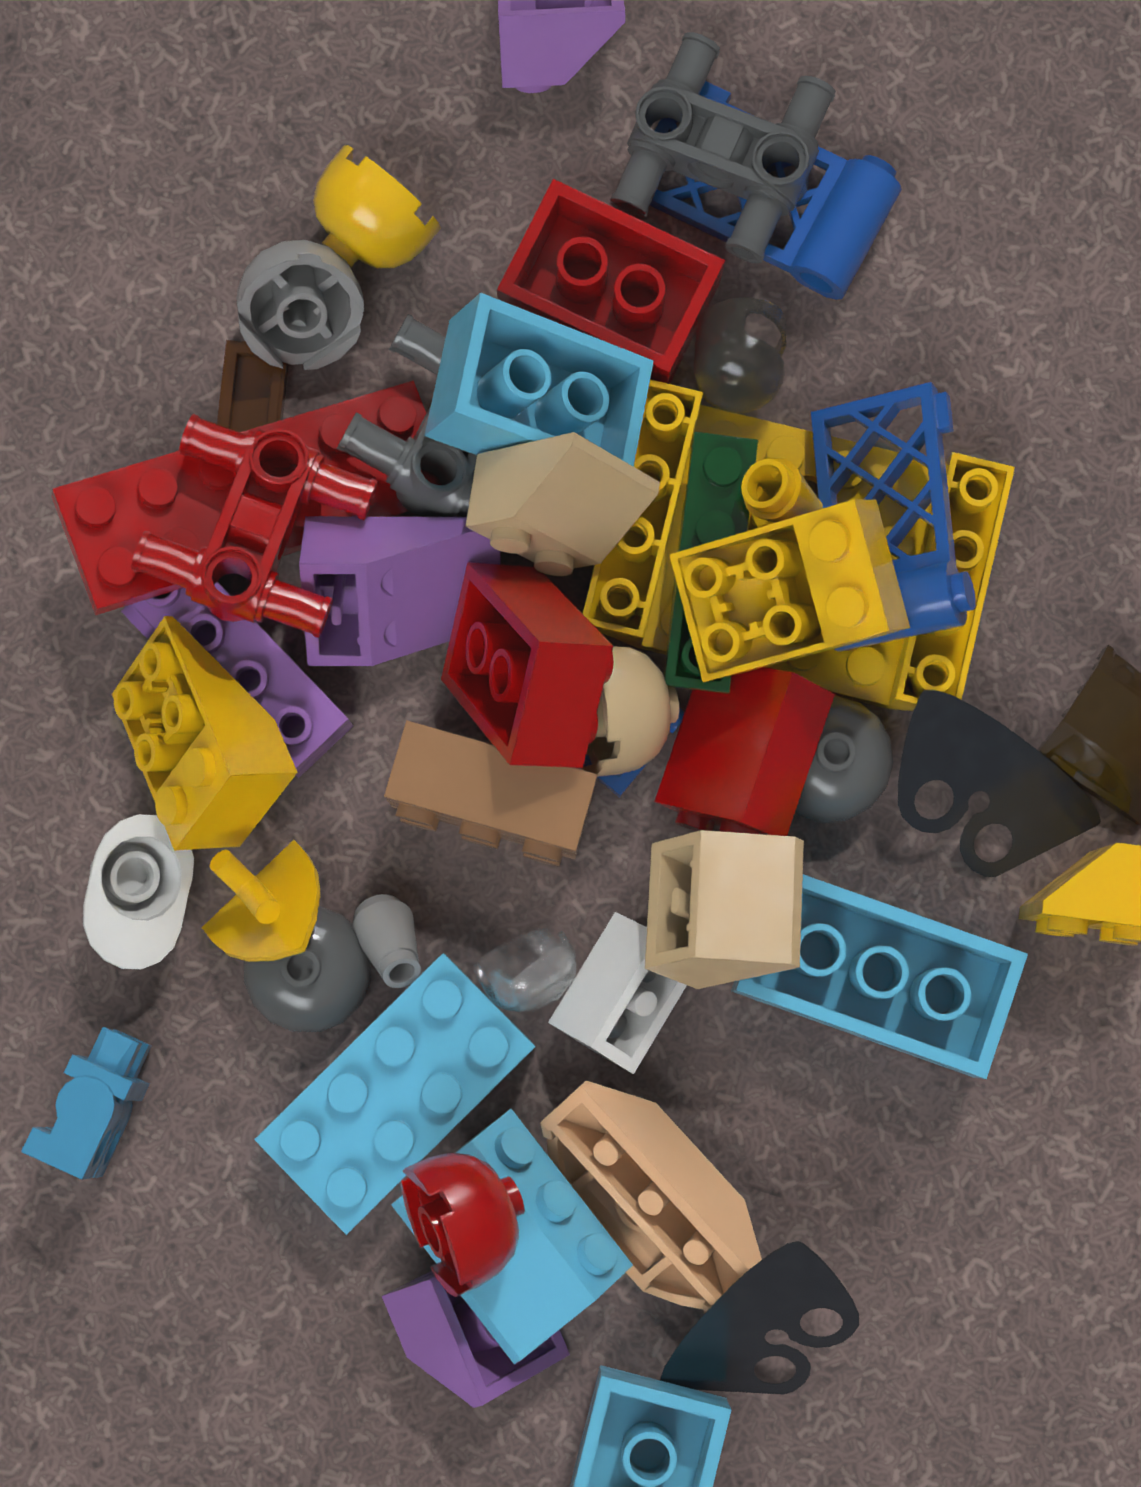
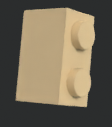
(557, 501)

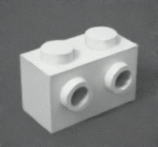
(615, 1000)

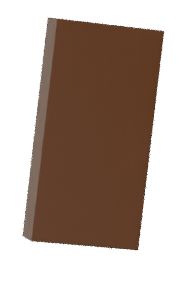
(250, 389)

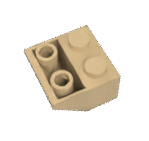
(724, 907)

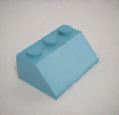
(561, 1250)

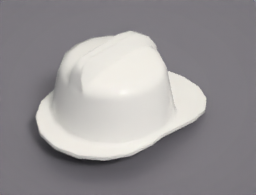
(136, 893)

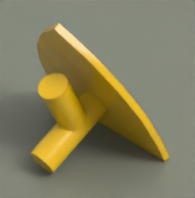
(270, 911)

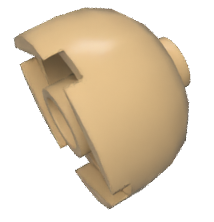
(631, 715)

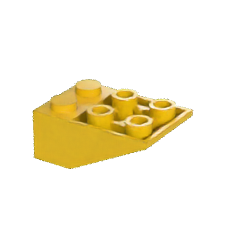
(790, 589)
(200, 742)

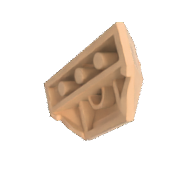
(653, 1194)

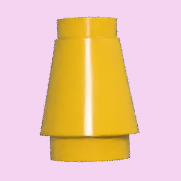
(777, 491)

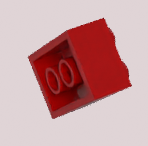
(612, 277)
(526, 665)

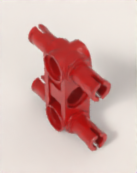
(255, 525)

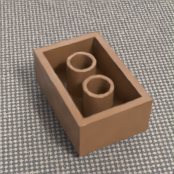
(475, 788)

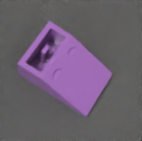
(389, 583)

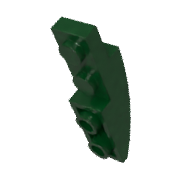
(709, 513)

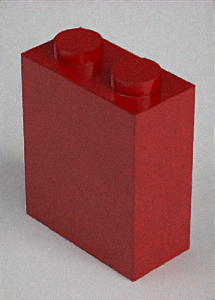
(745, 753)

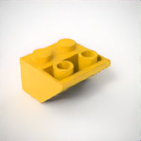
(1093, 893)

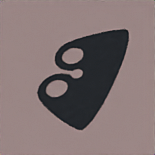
(976, 754)
(770, 1296)

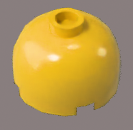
(369, 214)

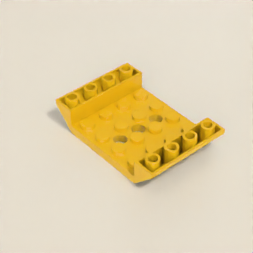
(635, 581)

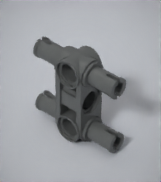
(723, 147)
(406, 459)

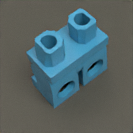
(93, 1107)

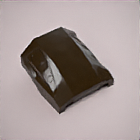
(1102, 736)

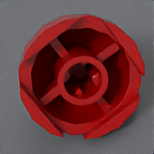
(464, 1217)

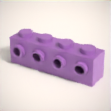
(301, 710)

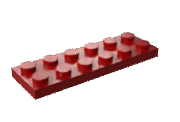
(184, 496)

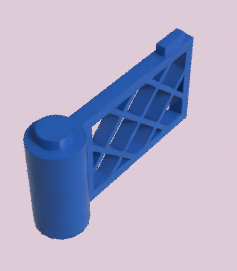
(834, 229)
(929, 582)

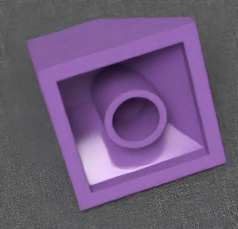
(552, 39)
(455, 1346)

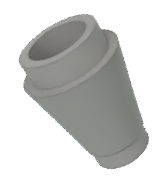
(388, 938)

